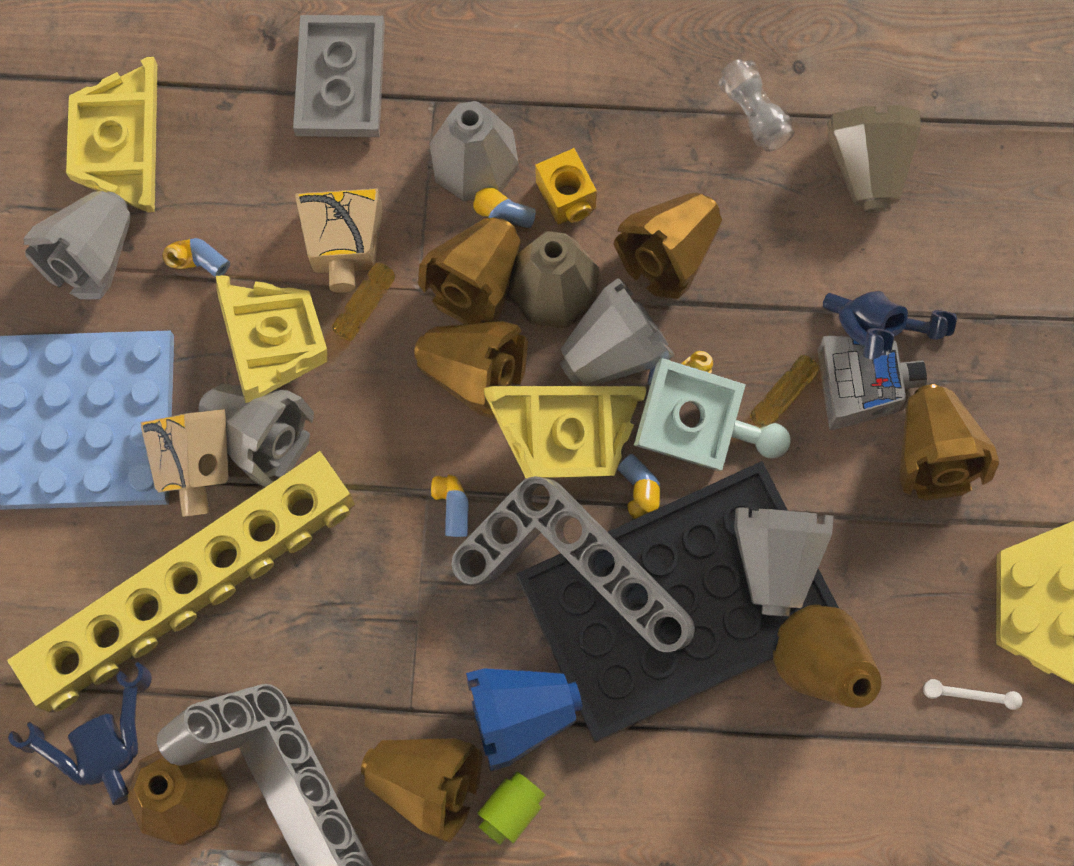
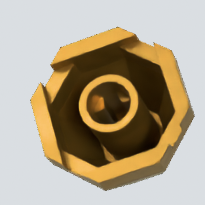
(669, 242)
(472, 271)
(471, 358)
(943, 446)
(425, 781)
(177, 800)

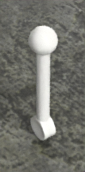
(934, 688)

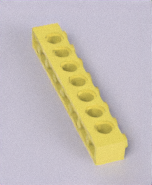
(41, 662)

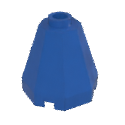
(520, 711)

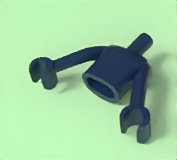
(876, 320)
(97, 743)

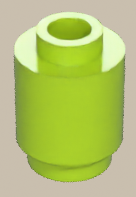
(510, 808)

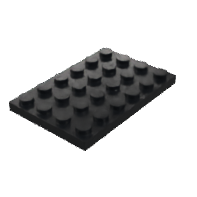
(698, 562)

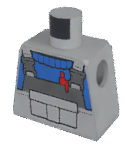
(862, 387)

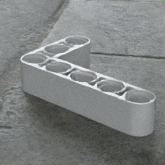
(580, 554)
(282, 763)

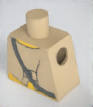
(341, 233)
(188, 455)

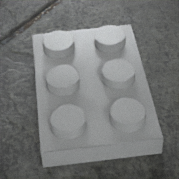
(339, 76)

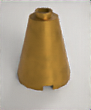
(827, 657)

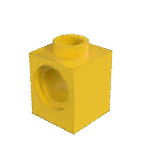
(562, 171)

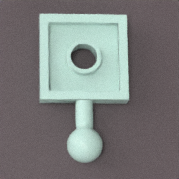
(718, 407)

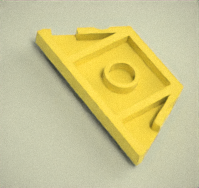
(115, 135)
(270, 334)
(565, 427)
(1038, 601)

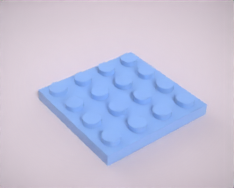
(76, 417)

